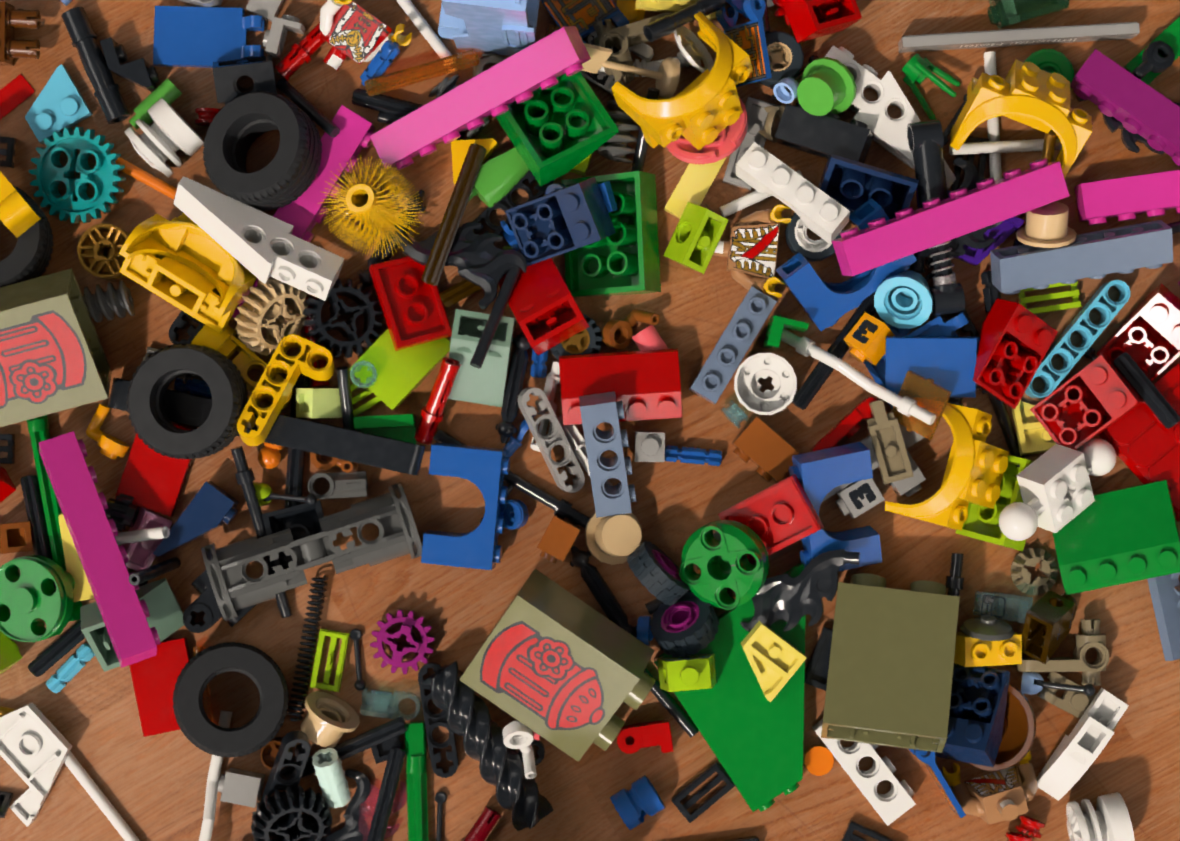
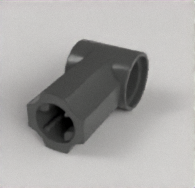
(341, 485)

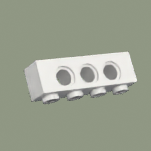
(888, 805)

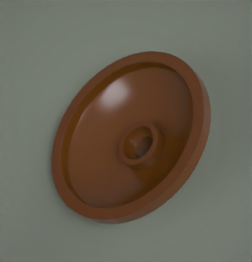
(1017, 734)

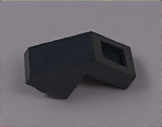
(137, 71)

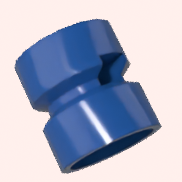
(637, 802)

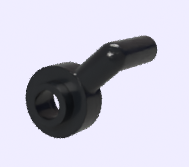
(1152, 61)

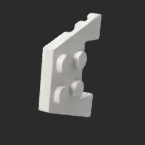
(34, 753)

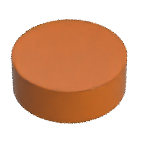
(818, 760)

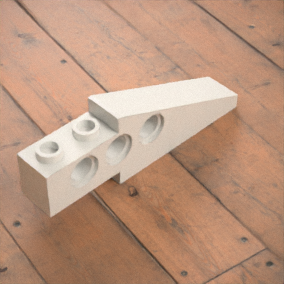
(886, 130)
(259, 240)

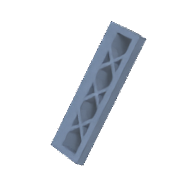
(1166, 605)

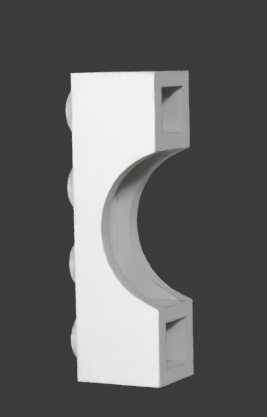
(812, 205)

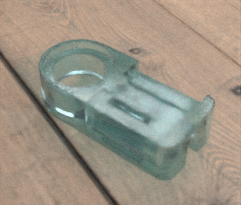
(386, 705)

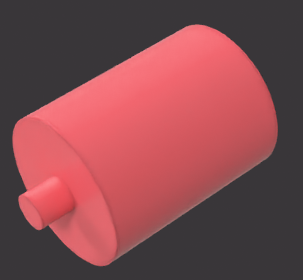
(649, 339)

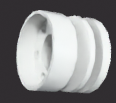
(164, 137)
(762, 366)
(1108, 823)

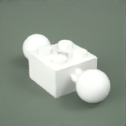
(1056, 488)

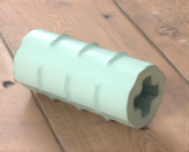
(331, 777)

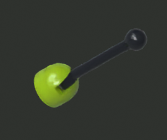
(266, 495)

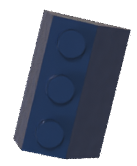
(856, 183)

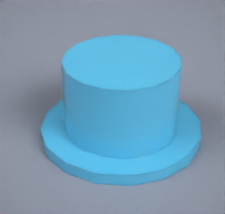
(904, 300)

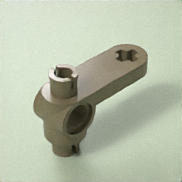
(622, 39)
(1087, 639)

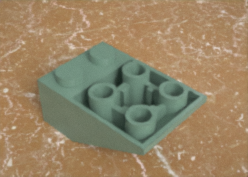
(485, 384)
(164, 616)

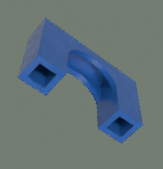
(830, 301)
(486, 470)
(818, 475)

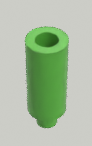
(166, 90)

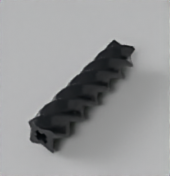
(484, 742)

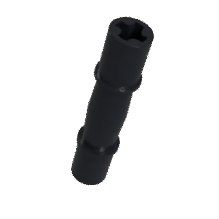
(95, 65)

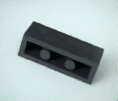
(823, 134)

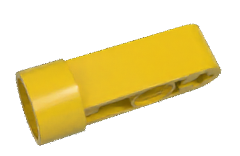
(245, 361)

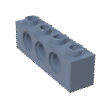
(732, 345)
(596, 410)

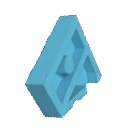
(57, 106)

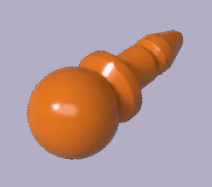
(270, 455)

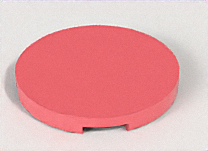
(724, 145)

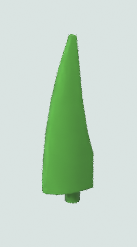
(499, 177)

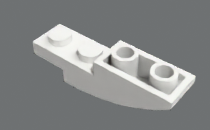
(1082, 746)

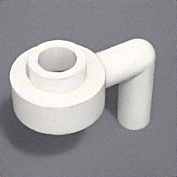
(520, 737)

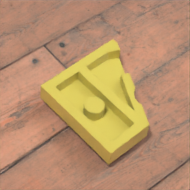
(1030, 433)
(771, 659)

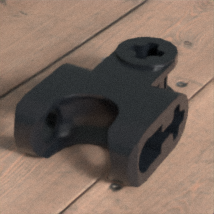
(207, 603)

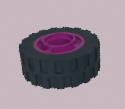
(657, 573)
(684, 626)

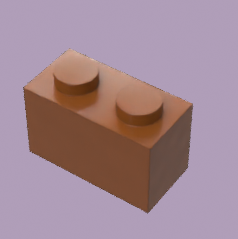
(765, 449)
(558, 539)

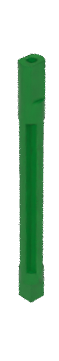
(39, 431)
(416, 781)

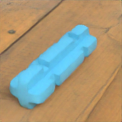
(70, 668)

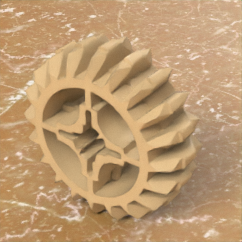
(269, 315)

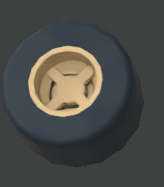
(784, 51)

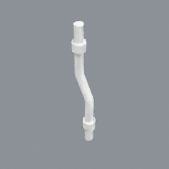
(904, 404)
(212, 785)

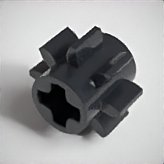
(122, 511)

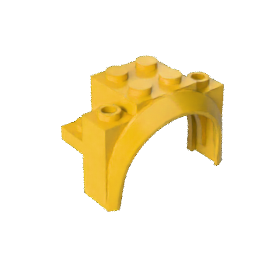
(1028, 98)
(701, 107)
(970, 474)

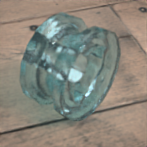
(357, 368)
(734, 414)

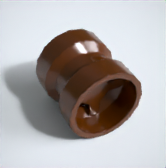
(269, 752)

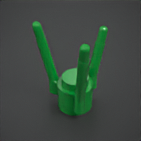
(919, 70)

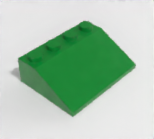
(558, 127)
(630, 257)
(1120, 539)

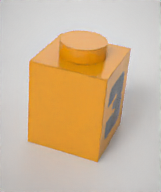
(868, 339)

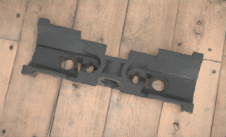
(228, 564)

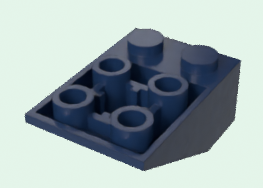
(560, 221)
(976, 714)

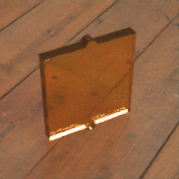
(928, 396)

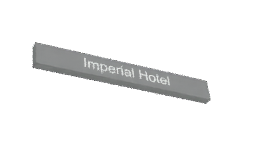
(1018, 37)

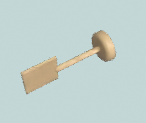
(666, 77)

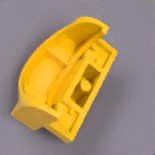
(189, 272)

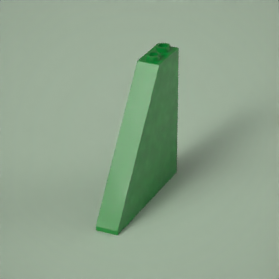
(749, 735)

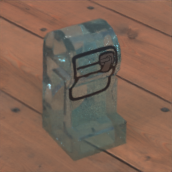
(1002, 605)

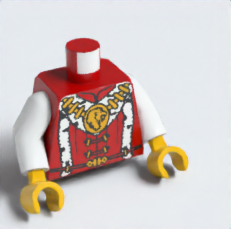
(354, 33)

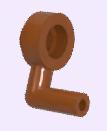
(618, 333)
(320, 463)

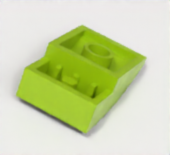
(400, 370)

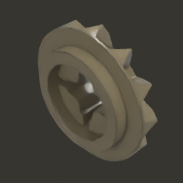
(1021, 576)

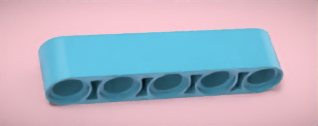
(1089, 332)

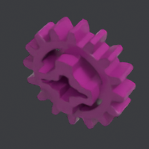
(398, 655)

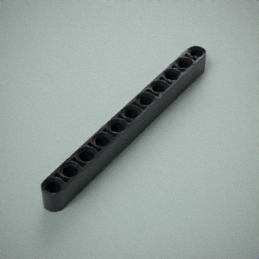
(295, 433)

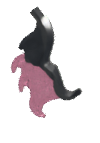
(362, 808)

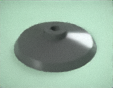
(987, 628)

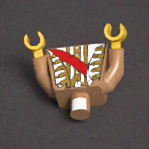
(753, 249)
(997, 794)

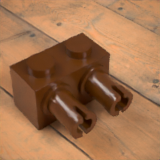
(13, 48)

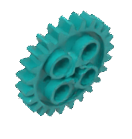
(51, 172)

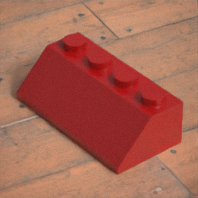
(641, 379)

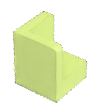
(318, 402)

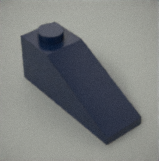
(204, 514)

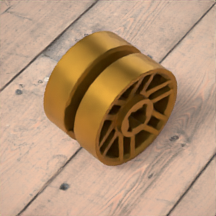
(93, 251)

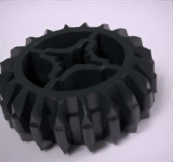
(364, 307)
(292, 817)

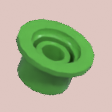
(826, 87)

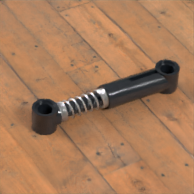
(926, 144)

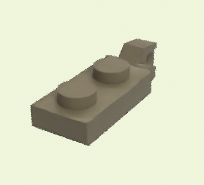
(888, 444)

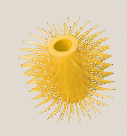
(371, 207)

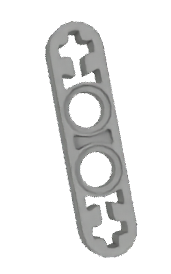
(548, 441)

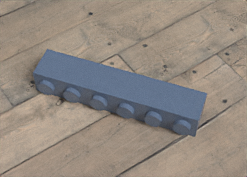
(1088, 257)

